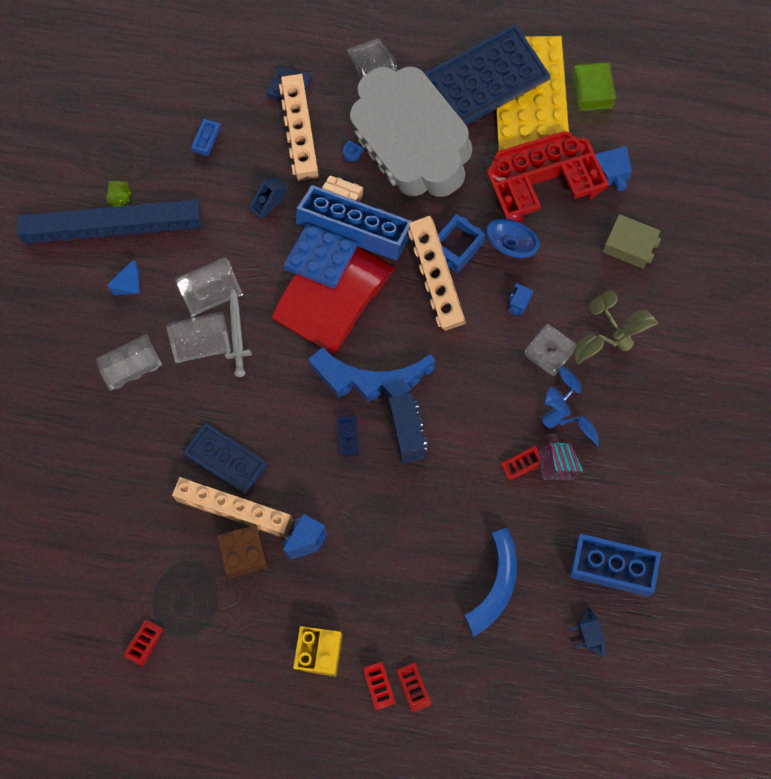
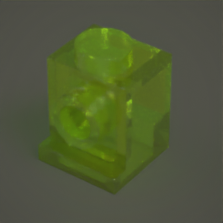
(118, 193)

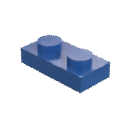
(205, 137)

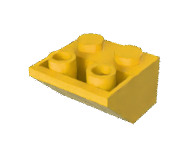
(318, 651)

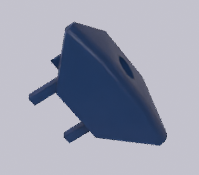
(591, 633)

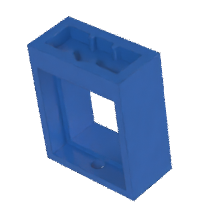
(453, 261)

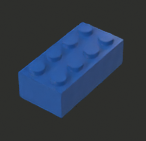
(615, 565)

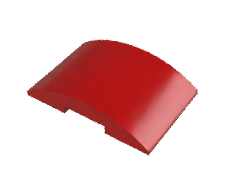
(329, 314)

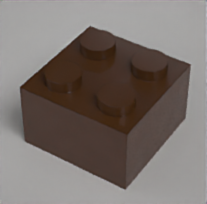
(242, 551)

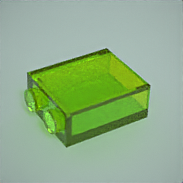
(594, 86)

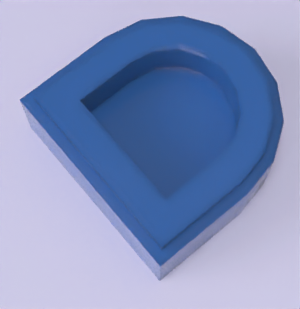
(352, 151)

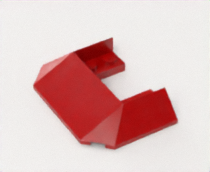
(540, 160)

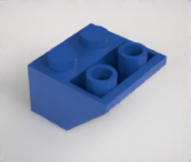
(305, 539)

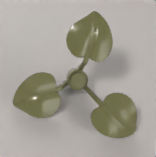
(636, 323)

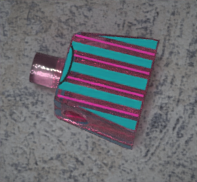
(559, 460)

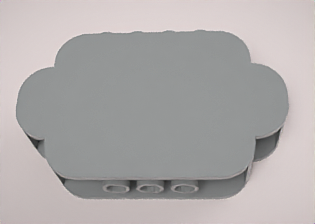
(411, 131)

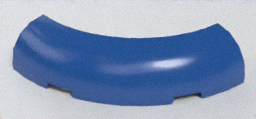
(503, 587)

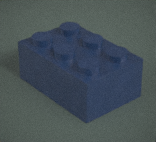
(408, 428)

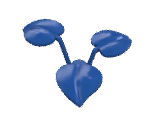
(561, 409)

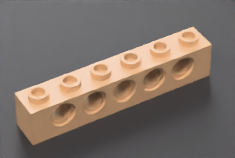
(294, 85)
(426, 227)
(232, 507)

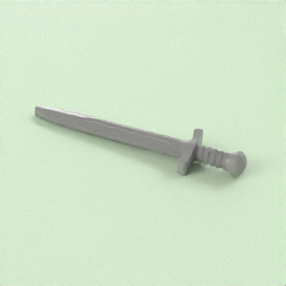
(237, 342)

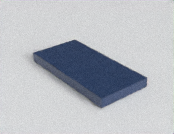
(225, 458)

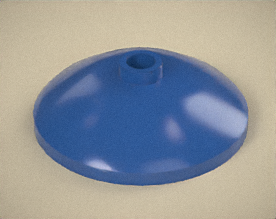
(512, 238)

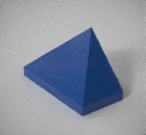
(126, 281)

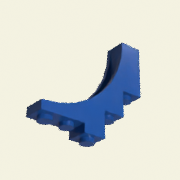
(369, 384)

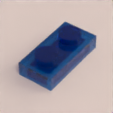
(348, 435)

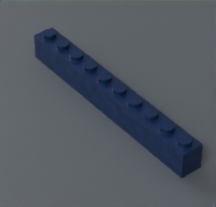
(109, 221)

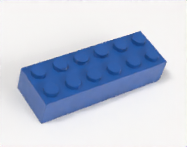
(356, 221)

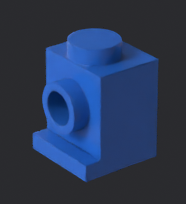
(519, 300)

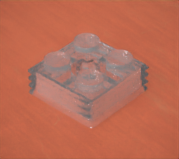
(551, 360)

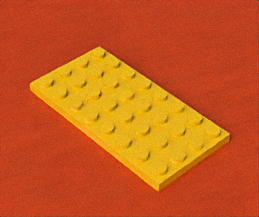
(540, 109)

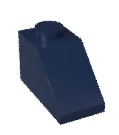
(268, 196)

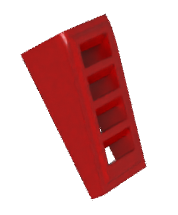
(533, 450)
(137, 639)
(372, 668)
(419, 704)

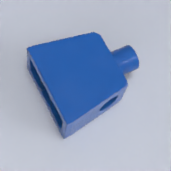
(616, 167)

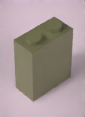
(632, 241)

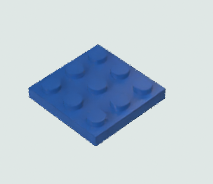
(320, 256)

